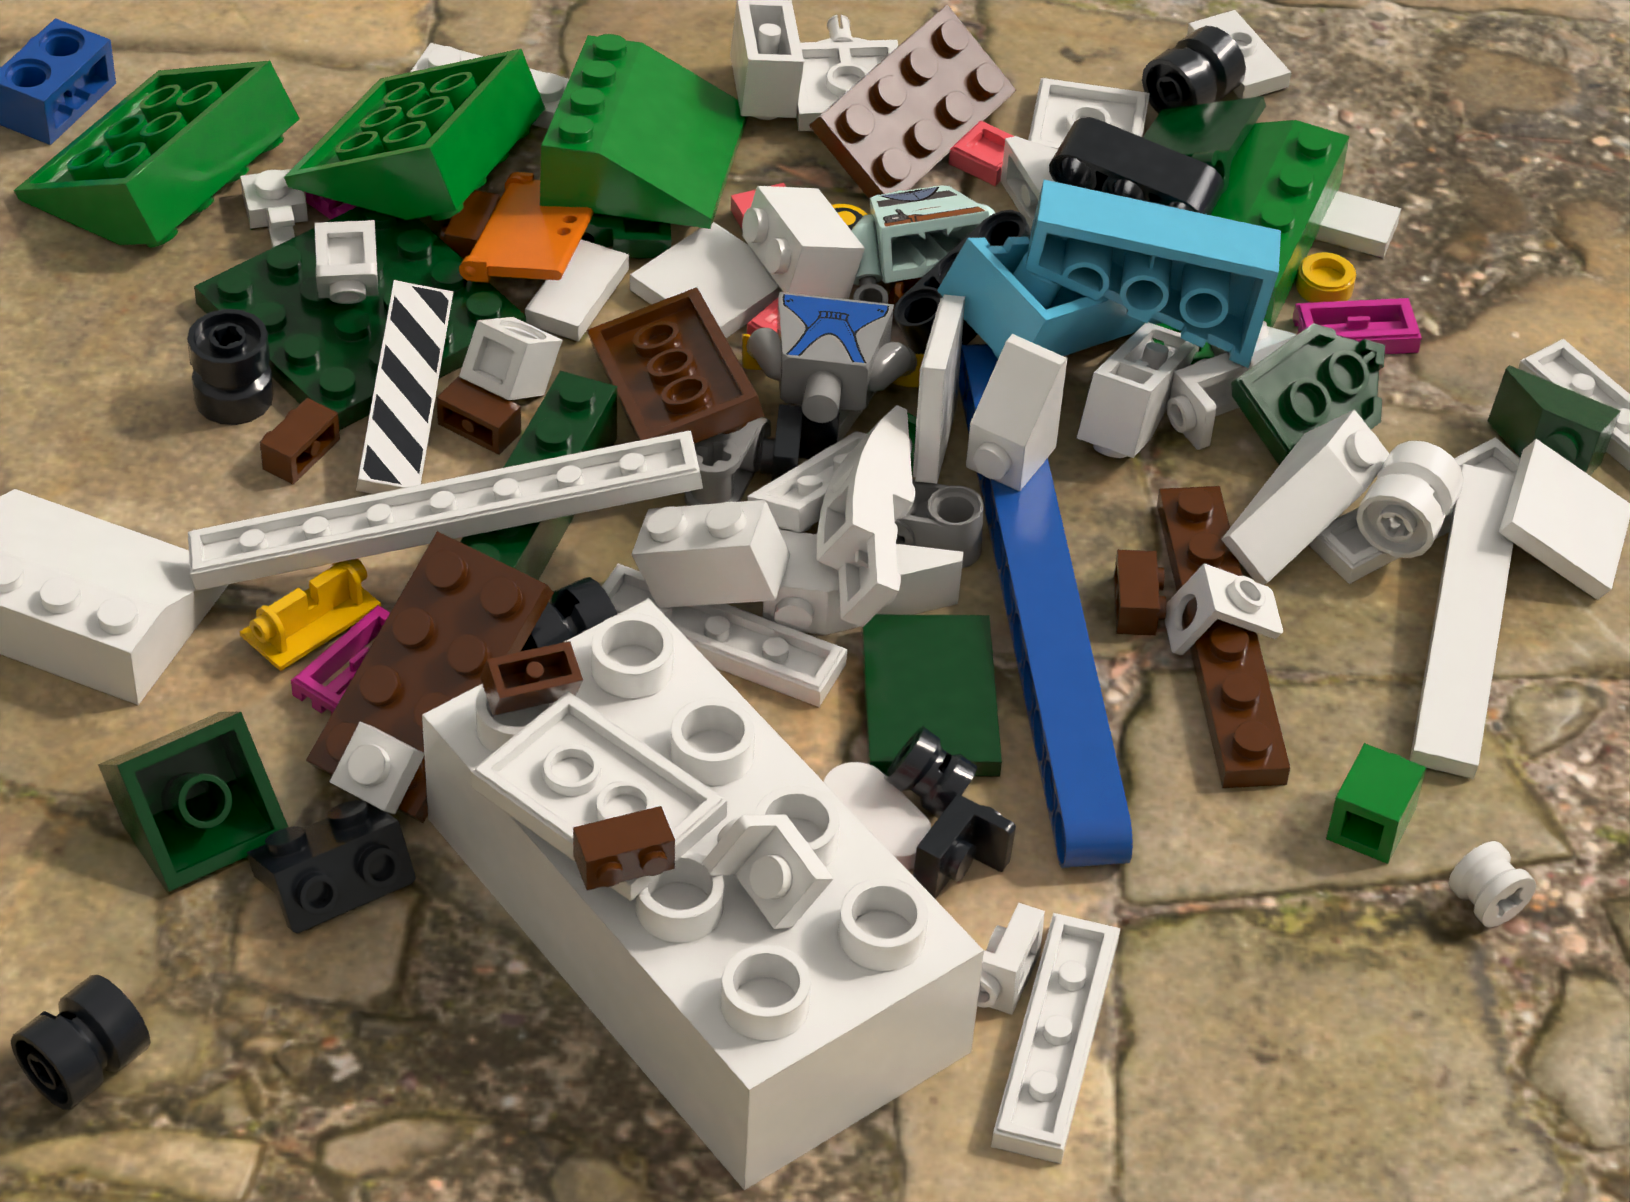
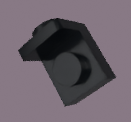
(958, 837)

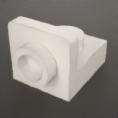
(771, 865)
(1010, 959)

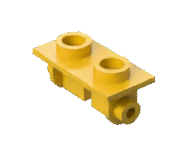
(312, 616)

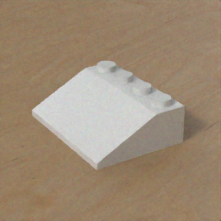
(92, 597)

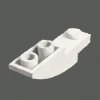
(860, 516)

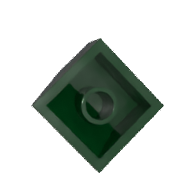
(194, 798)

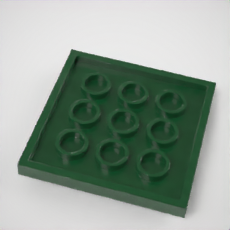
(335, 348)

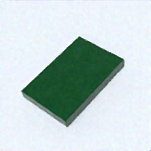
(935, 677)

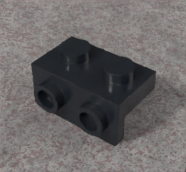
(333, 863)

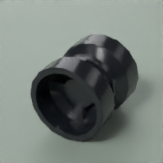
(930, 771)

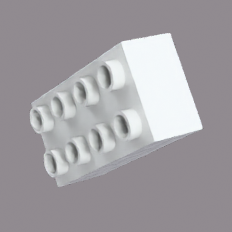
(737, 1023)

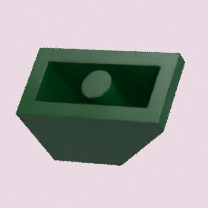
(1554, 415)

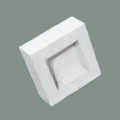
(377, 768)

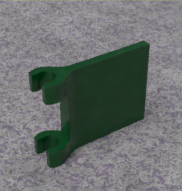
(1208, 130)

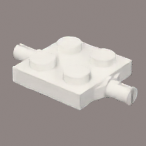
(835, 67)

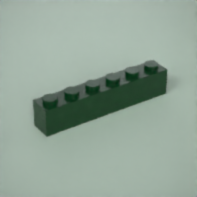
(571, 419)

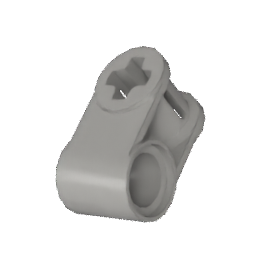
(729, 463)
(944, 520)

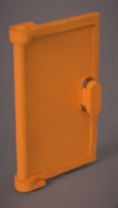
(525, 237)

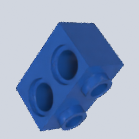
(54, 80)

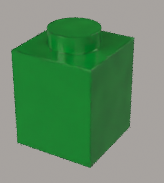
(1376, 803)

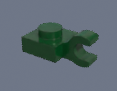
(629, 235)

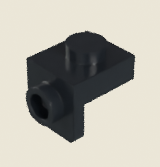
(795, 439)

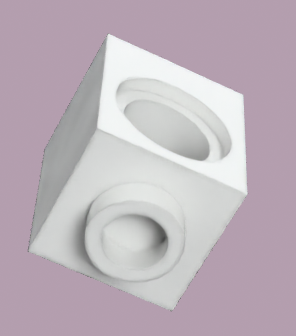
(510, 358)

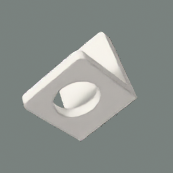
(1224, 598)

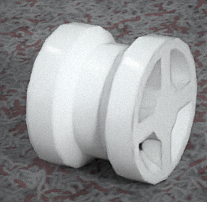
(1492, 884)

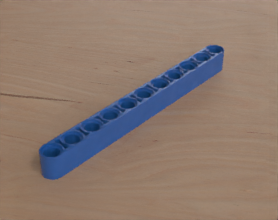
(1052, 655)

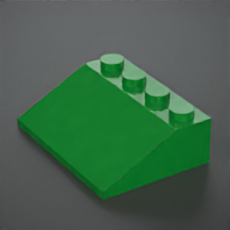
(639, 137)
(424, 138)
(164, 152)
(1285, 183)

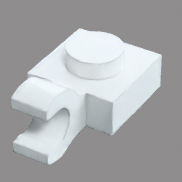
(273, 204)

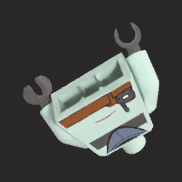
(911, 235)

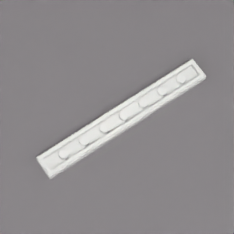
(450, 506)

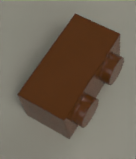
(469, 222)
(479, 415)
(299, 440)
(1137, 592)
(530, 678)
(624, 848)

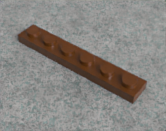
(1226, 656)

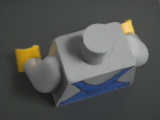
(830, 353)

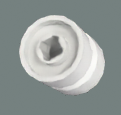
(1410, 499)

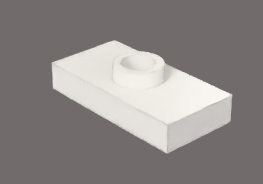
(1263, 68)

